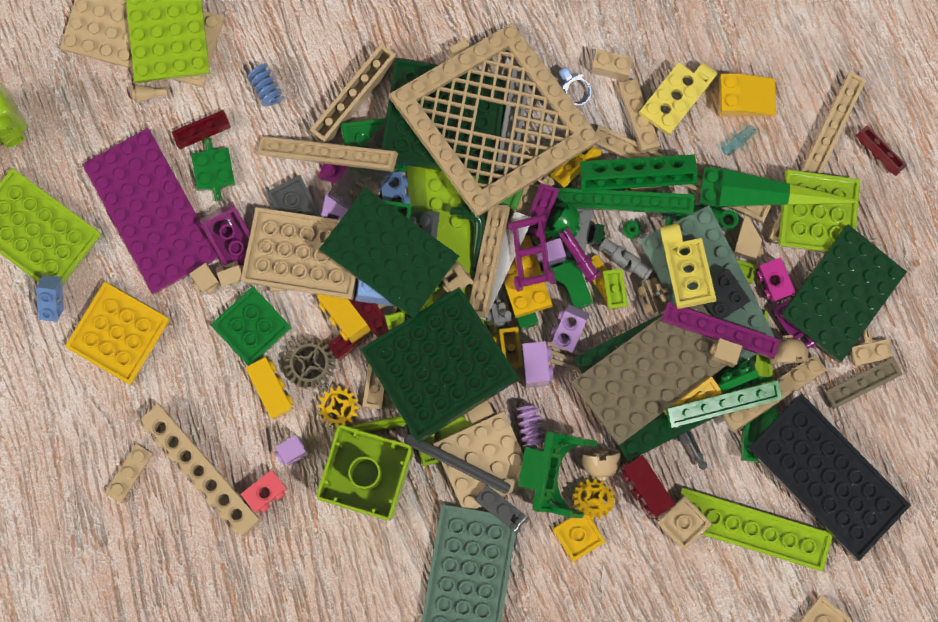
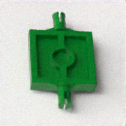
(213, 169)

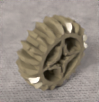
(306, 371)

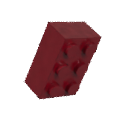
(646, 487)

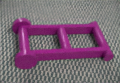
(549, 275)

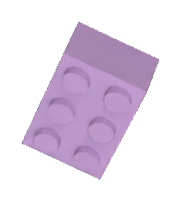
(535, 363)

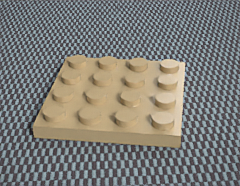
(487, 446)

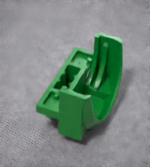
(541, 471)

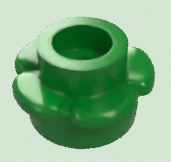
(632, 234)

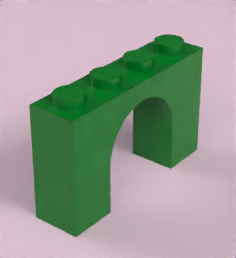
(572, 281)

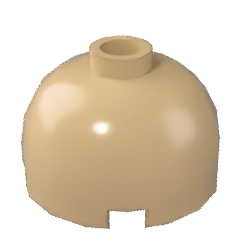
(790, 351)
(601, 463)

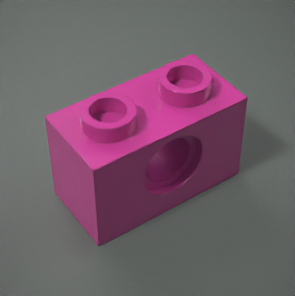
(775, 269)

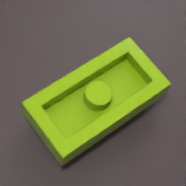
(615, 289)

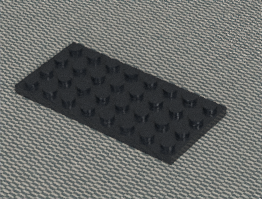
(829, 477)

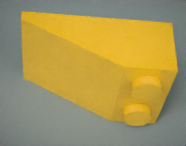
(746, 95)

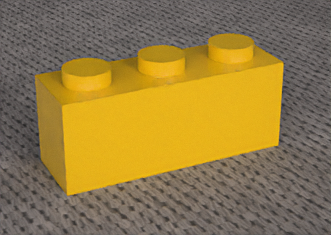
(344, 316)
(270, 388)

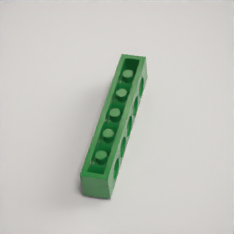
(638, 172)

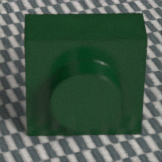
(596, 234)

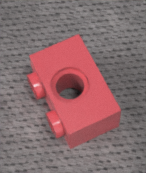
(253, 493)

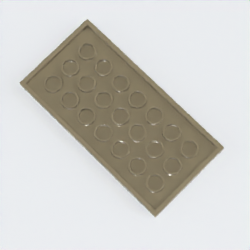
(646, 376)

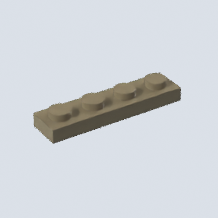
(863, 383)

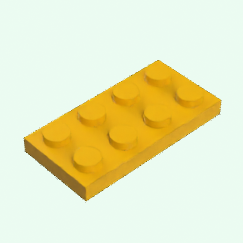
(532, 297)

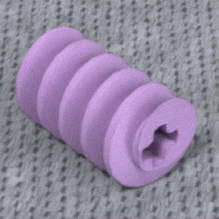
(530, 425)

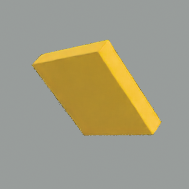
(578, 536)

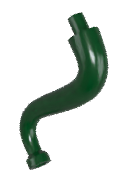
(464, 212)

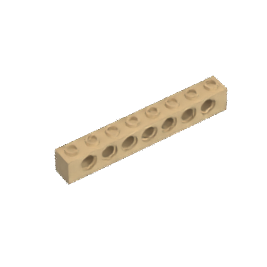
(151, 422)

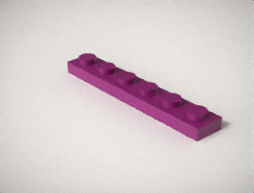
(717, 329)

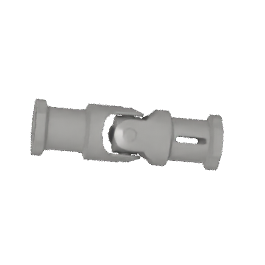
(623, 257)

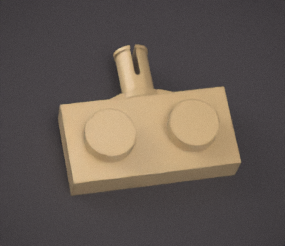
(871, 350)

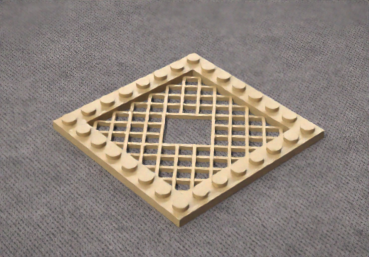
(479, 199)

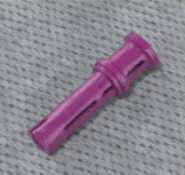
(583, 261)

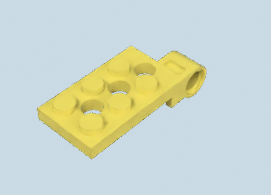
(701, 79)
(676, 262)

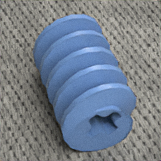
(263, 86)

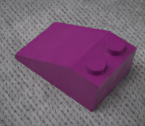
(227, 233)

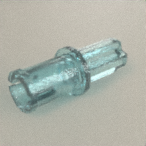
(739, 140)

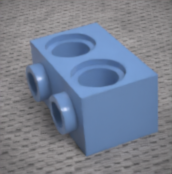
(390, 193)
(50, 298)

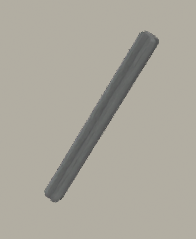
(458, 464)

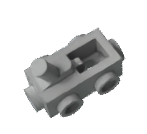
(500, 311)

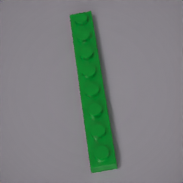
(627, 201)

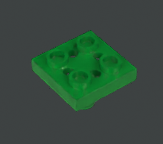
(738, 375)

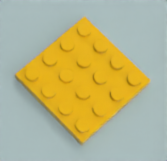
(117, 333)

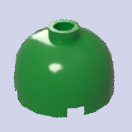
(564, 218)

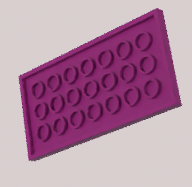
(150, 210)

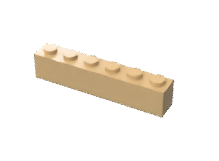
(353, 95)

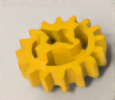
(350, 403)
(593, 499)

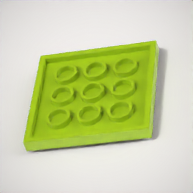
(817, 225)

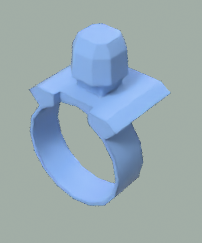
(567, 77)

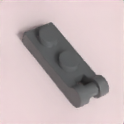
(501, 508)

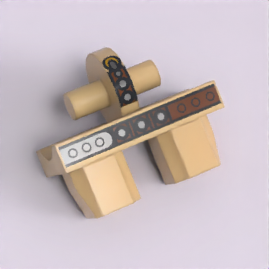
(655, 295)

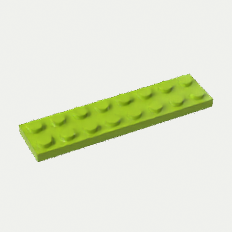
(762, 531)

